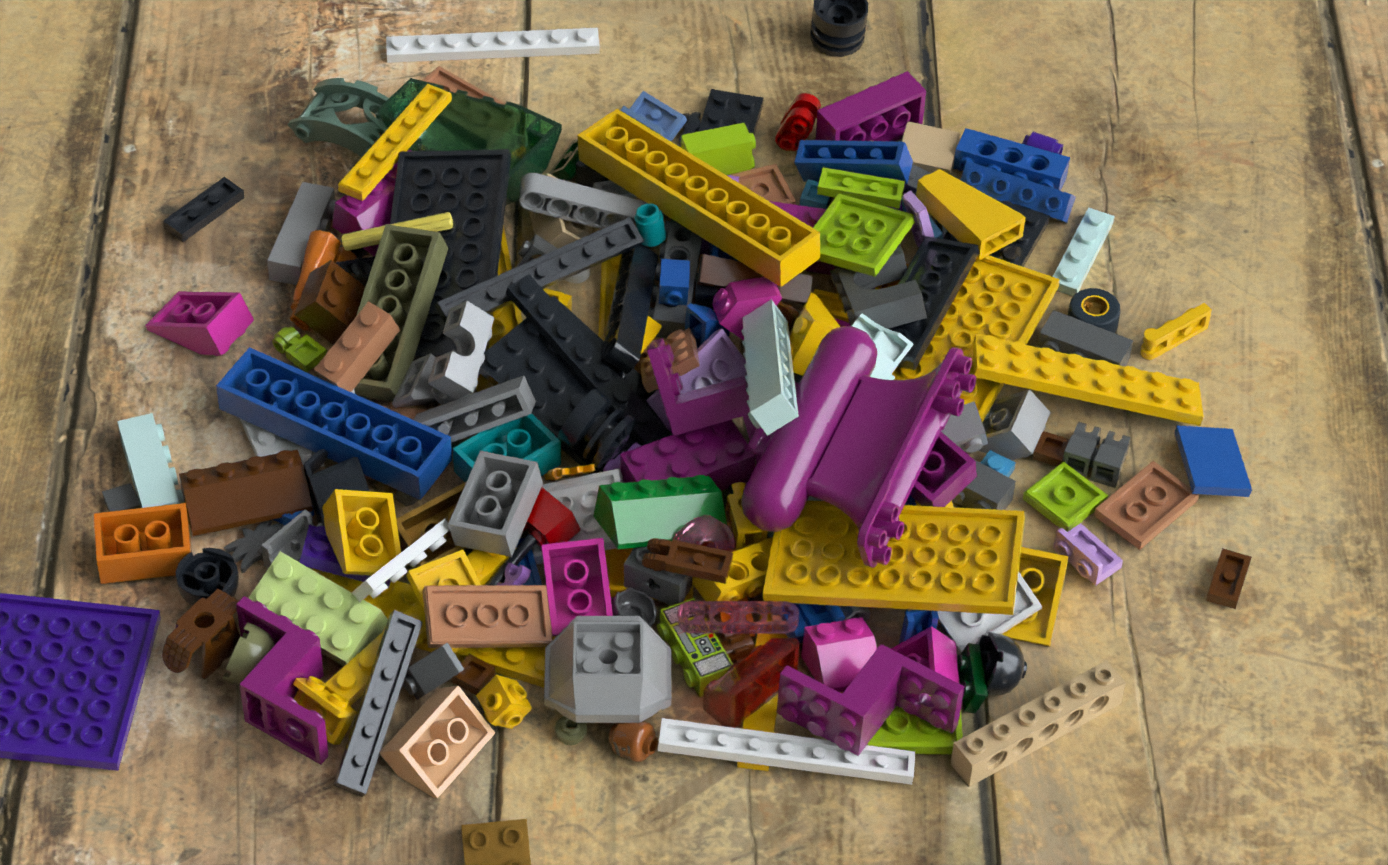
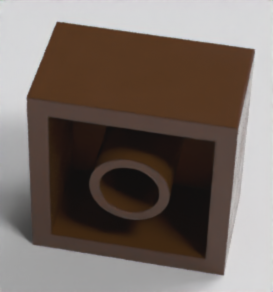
(330, 301)

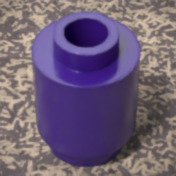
(1043, 142)

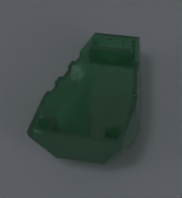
(482, 125)

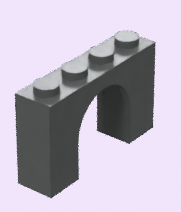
(884, 306)

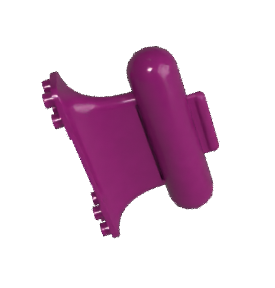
(854, 441)

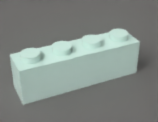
(149, 461)

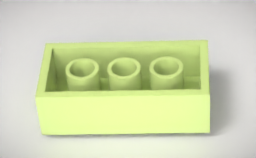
(320, 606)

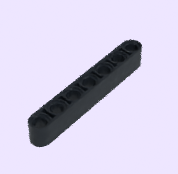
(630, 308)

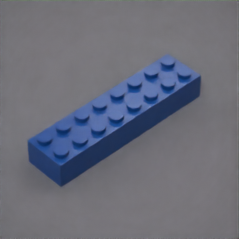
(333, 419)

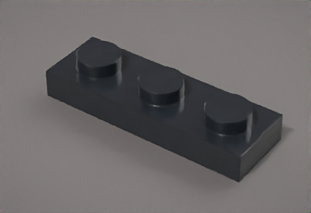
(203, 209)

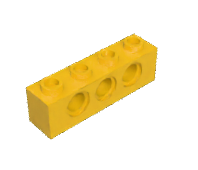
(745, 575)

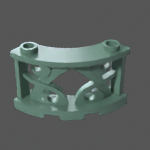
(334, 95)

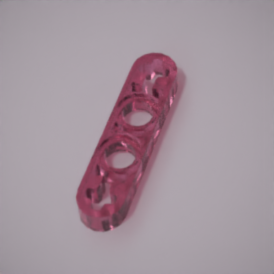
(738, 612)

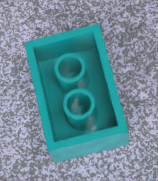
(520, 438)

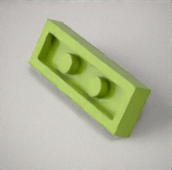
(861, 186)

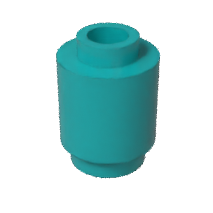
(650, 224)

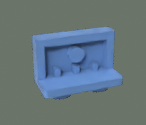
(656, 115)

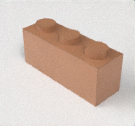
(358, 348)

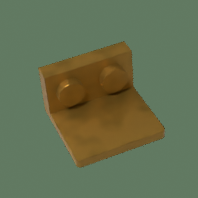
(496, 843)

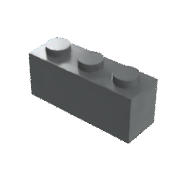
(1075, 336)

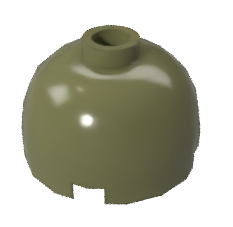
(248, 653)

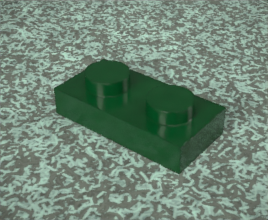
(566, 165)
(972, 677)

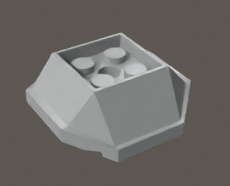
(608, 670)

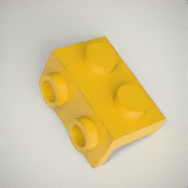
(329, 705)

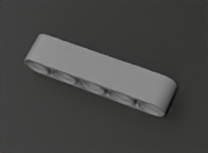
(575, 201)

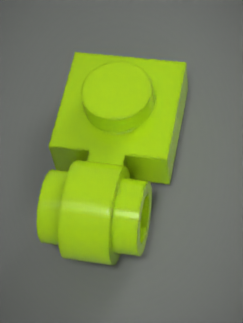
(301, 351)

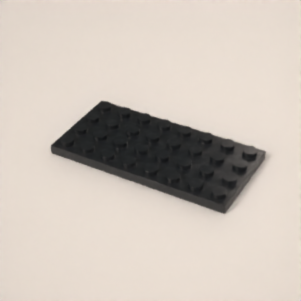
(474, 192)

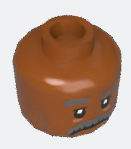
(633, 740)

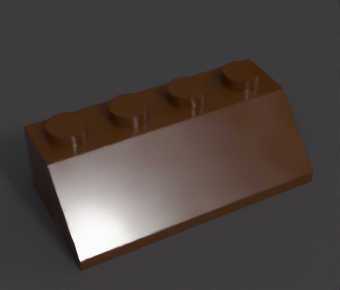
(245, 492)

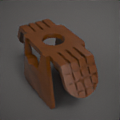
(197, 628)

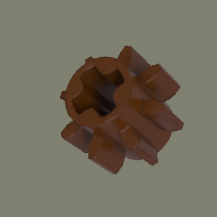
(737, 646)

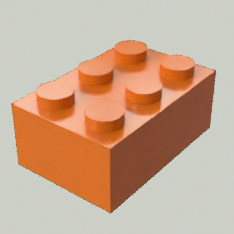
(141, 542)

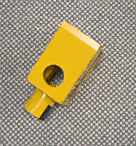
(742, 529)

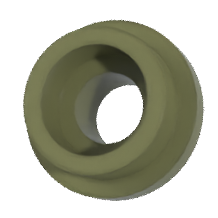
(570, 736)

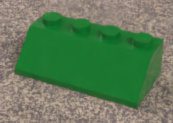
(655, 508)

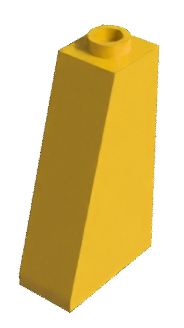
(969, 213)

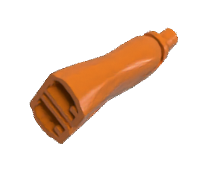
(320, 249)

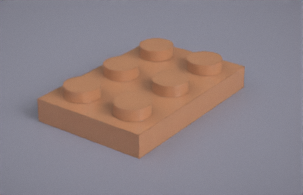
(685, 357)
(1146, 505)

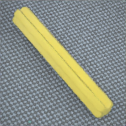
(373, 235)

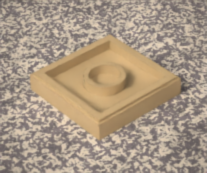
(931, 146)

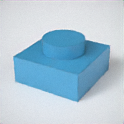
(811, 199)
(999, 463)

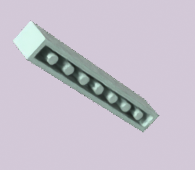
(769, 368)

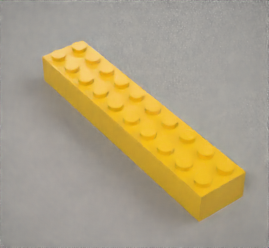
(699, 197)

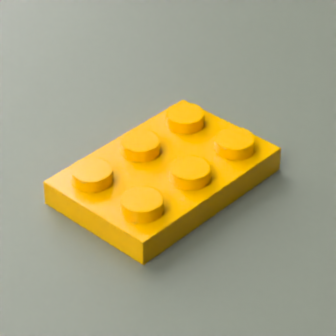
(448, 570)

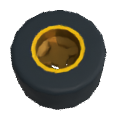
(1096, 308)

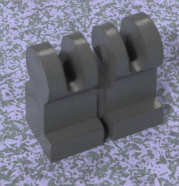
(1105, 461)

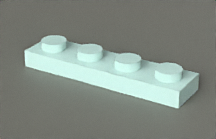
(1083, 250)

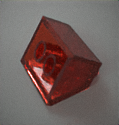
(750, 682)

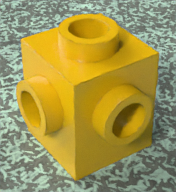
(504, 702)

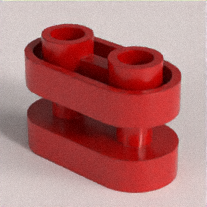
(797, 121)

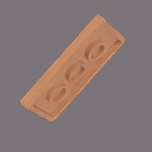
(487, 616)

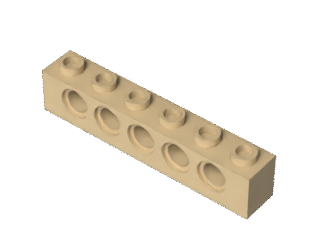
(1037, 723)

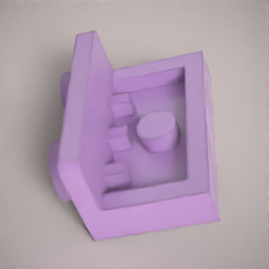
(1087, 553)

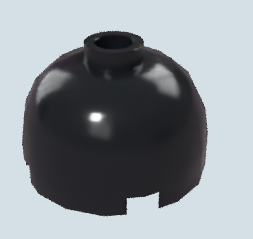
(206, 572)
(1001, 662)

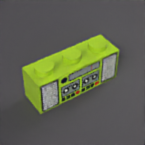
(697, 653)

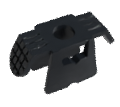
(341, 476)

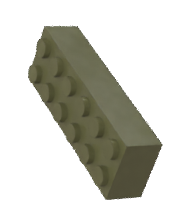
(403, 286)

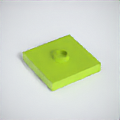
(1064, 497)

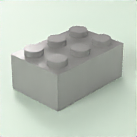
(495, 503)

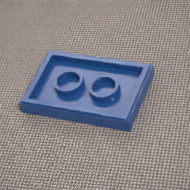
(1212, 461)

